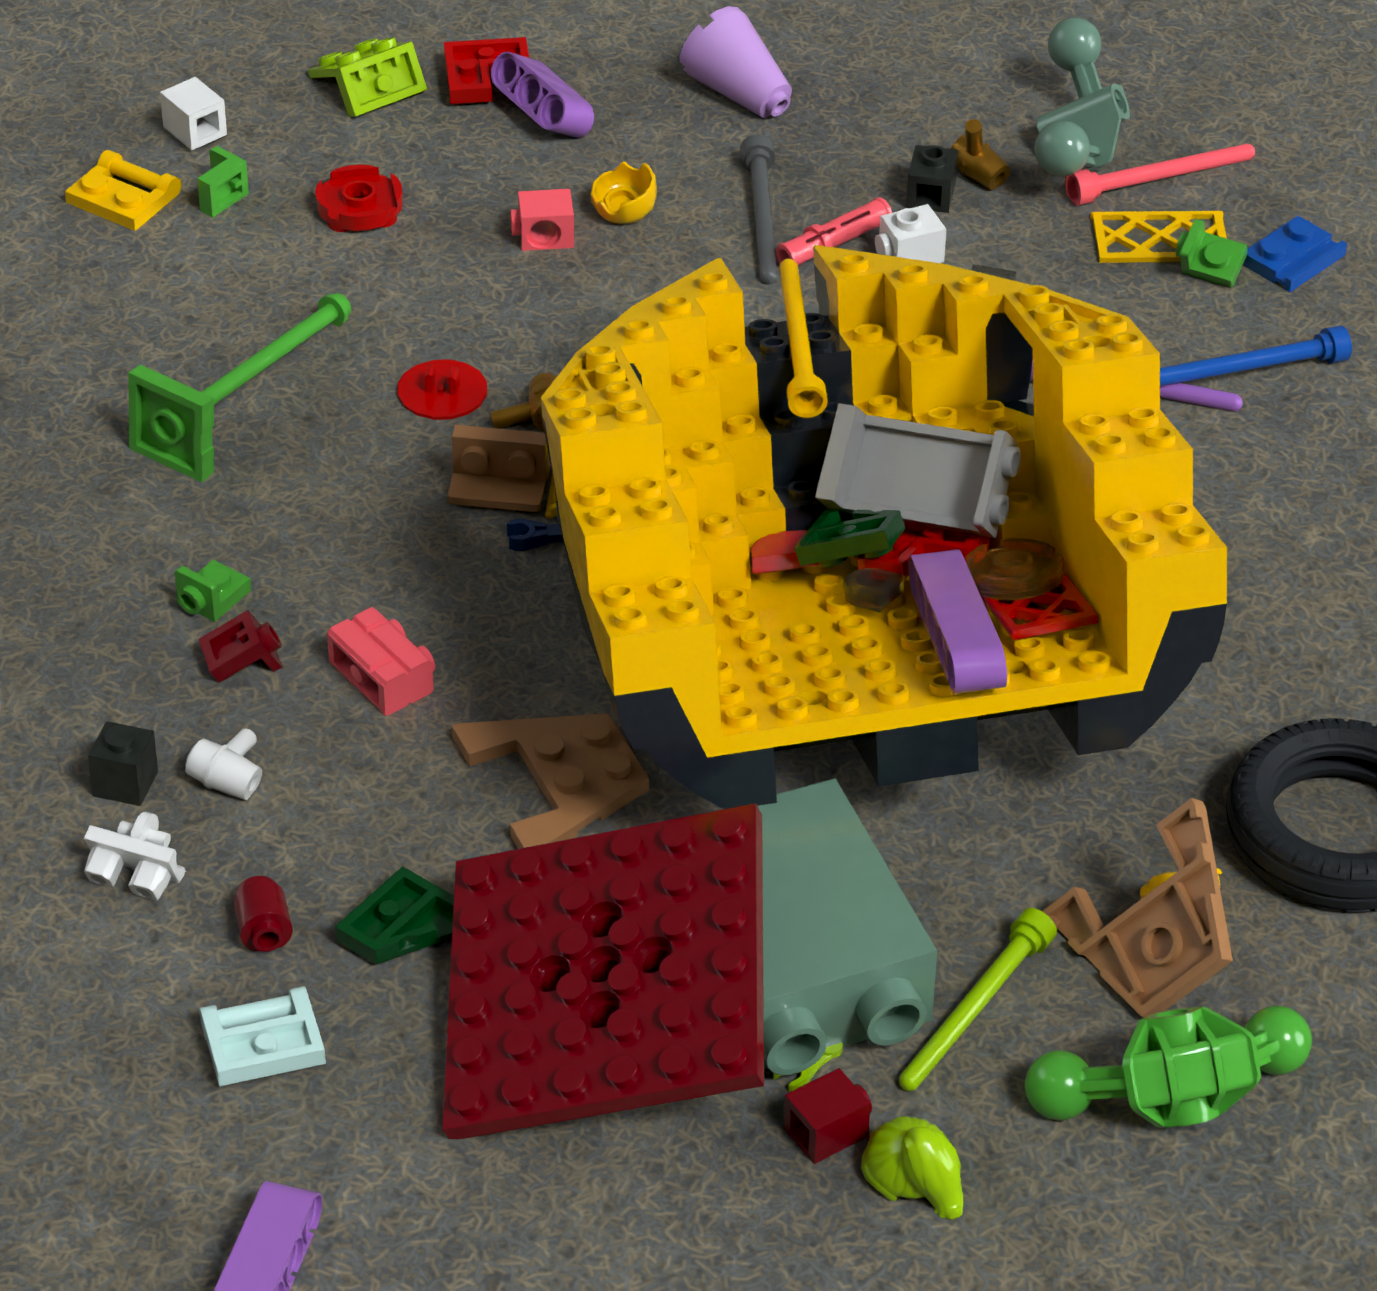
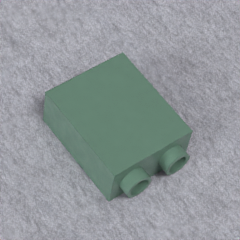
(837, 934)

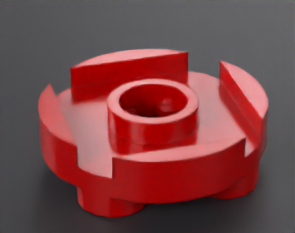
(377, 208)

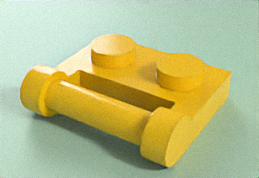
(117, 200)

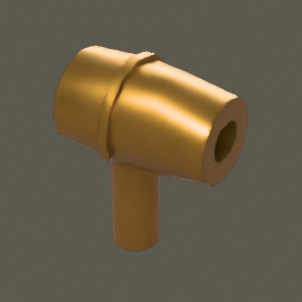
(978, 159)
(526, 411)

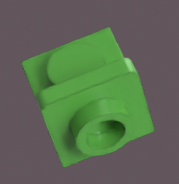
(223, 183)
(1210, 255)
(210, 590)

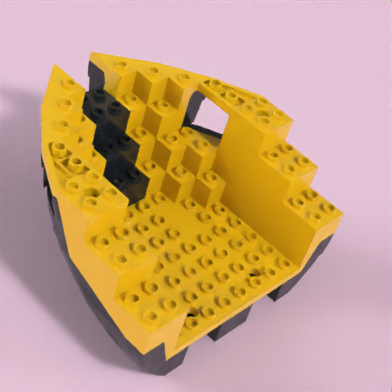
(685, 454)

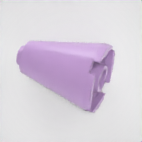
(736, 63)

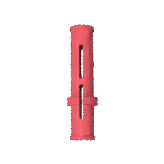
(834, 232)

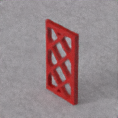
(1048, 620)

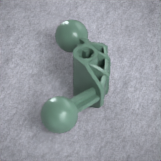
(1086, 129)

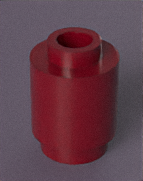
(262, 914)

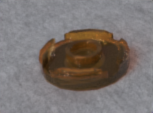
(1016, 569)

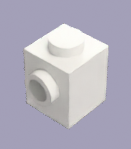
(193, 113)
(912, 235)

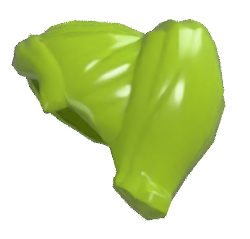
(914, 1162)

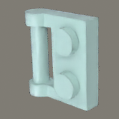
(262, 1037)

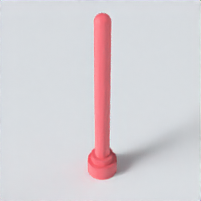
(1086, 185)

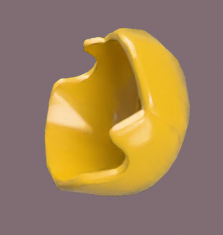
(624, 193)

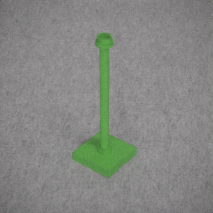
(176, 421)

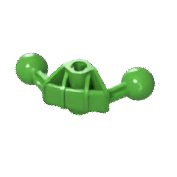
(1177, 1066)

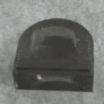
(873, 588)

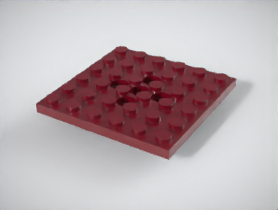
(606, 973)

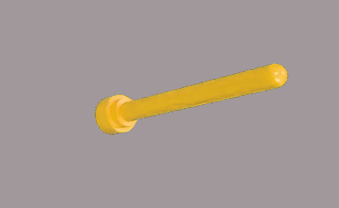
(806, 391)

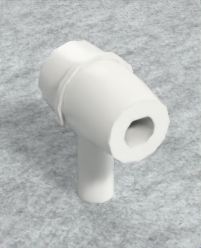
(225, 766)

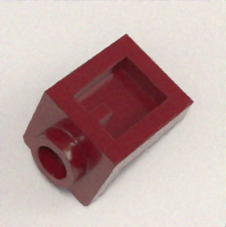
(239, 645)

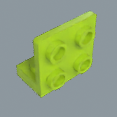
(373, 74)

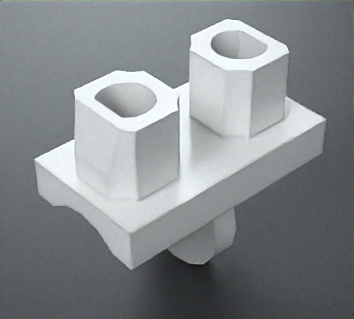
(137, 848)

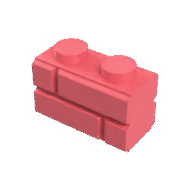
(381, 660)

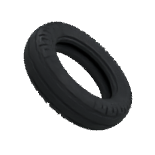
(1271, 849)

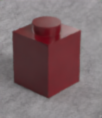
(827, 1115)

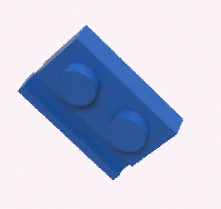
(1294, 253)

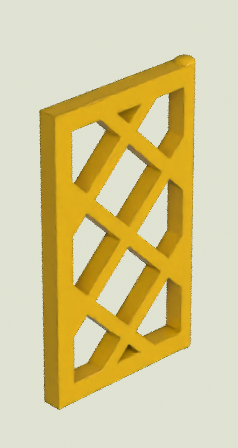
(1134, 219)

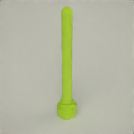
(1029, 934)

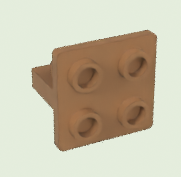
(498, 468)

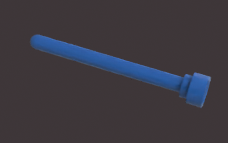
(1330, 345)

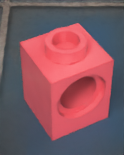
(544, 219)

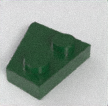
(835, 539)
(398, 918)

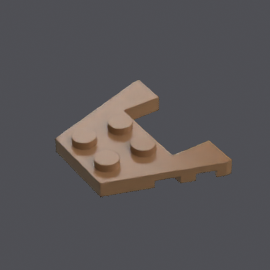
(575, 761)
(1169, 936)

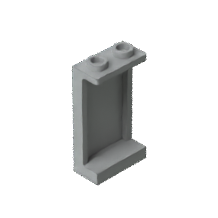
(923, 470)

